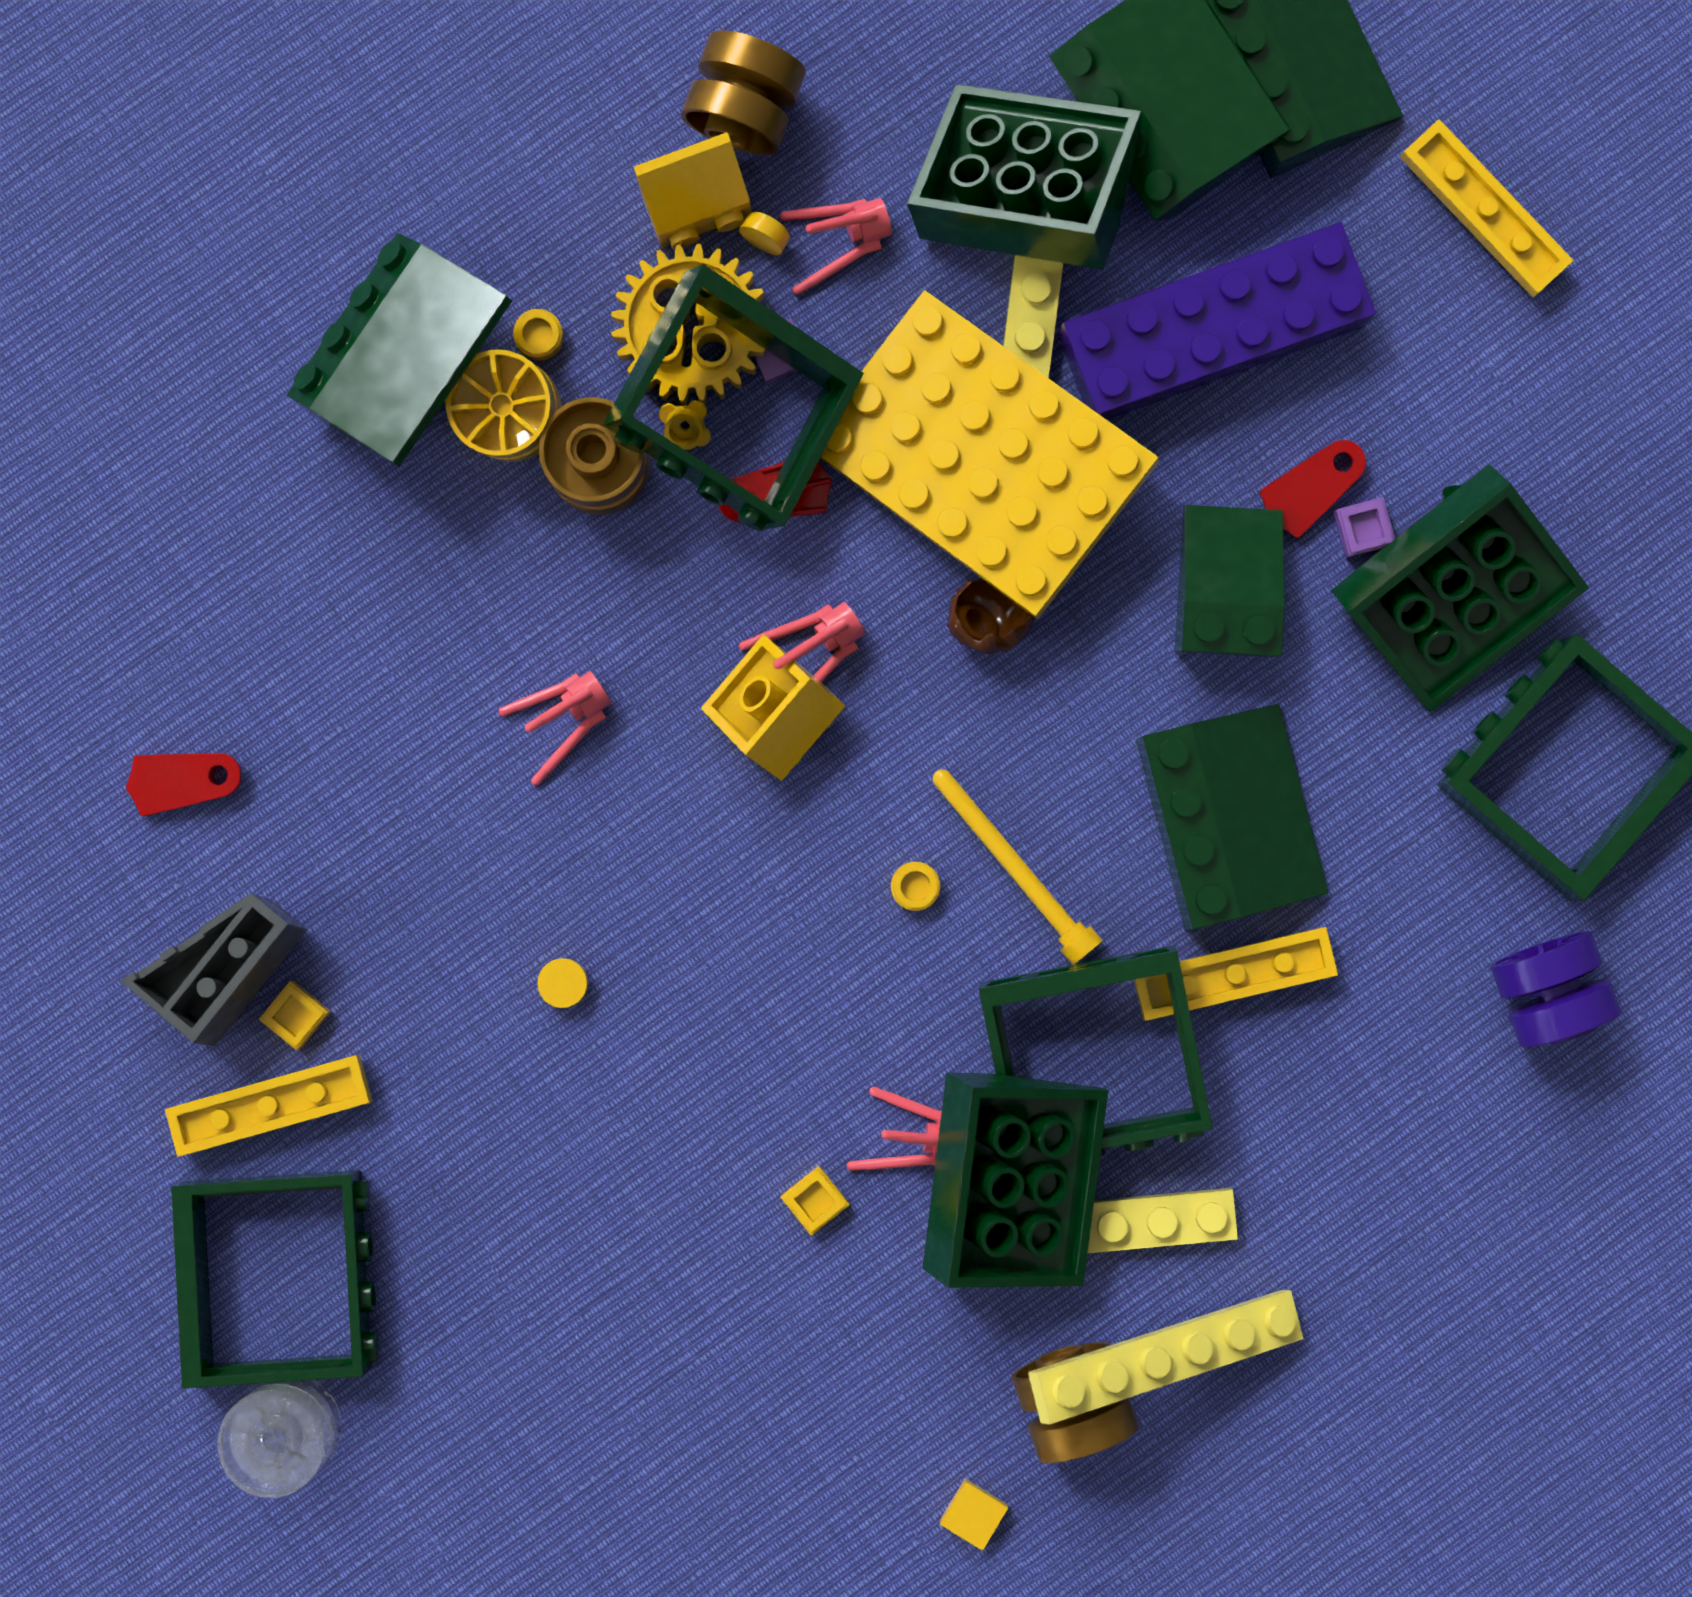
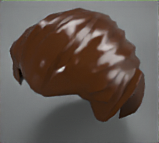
(986, 618)

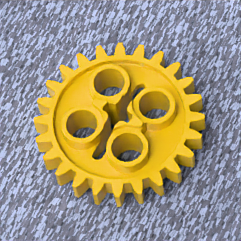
(644, 313)

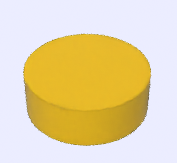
(764, 233)
(538, 334)
(915, 886)
(562, 983)

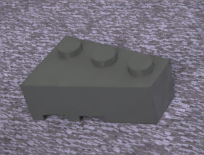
(219, 969)

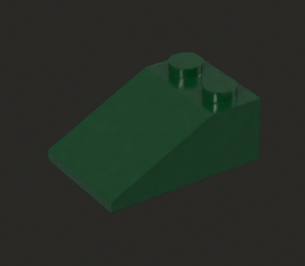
(1231, 582)

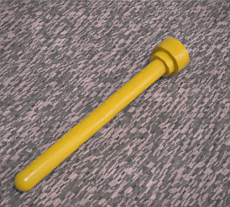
(1075, 937)

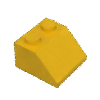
(694, 191)
(771, 710)

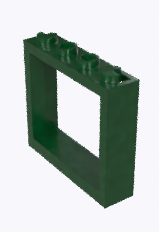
(778, 337)
(1632, 821)
(1135, 1132)
(194, 1291)

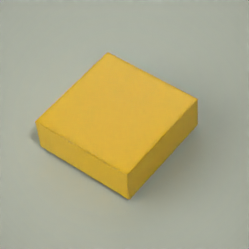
(294, 1015)
(815, 1200)
(973, 1514)

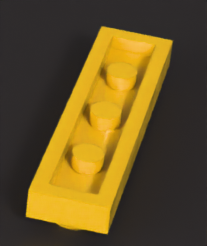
(1486, 208)
(1242, 972)
(268, 1105)

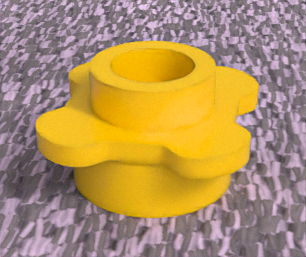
(692, 413)

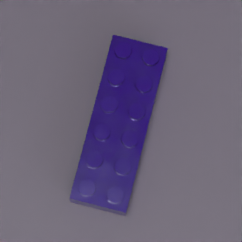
(1217, 323)

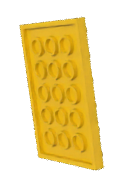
(985, 454)

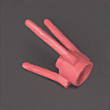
(863, 222)
(836, 629)
(581, 697)
(928, 1139)

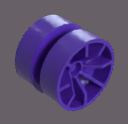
(1562, 1004)

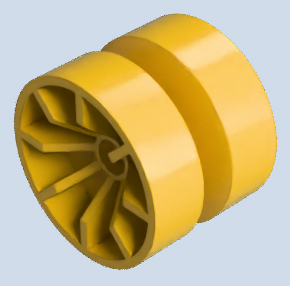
(502, 405)

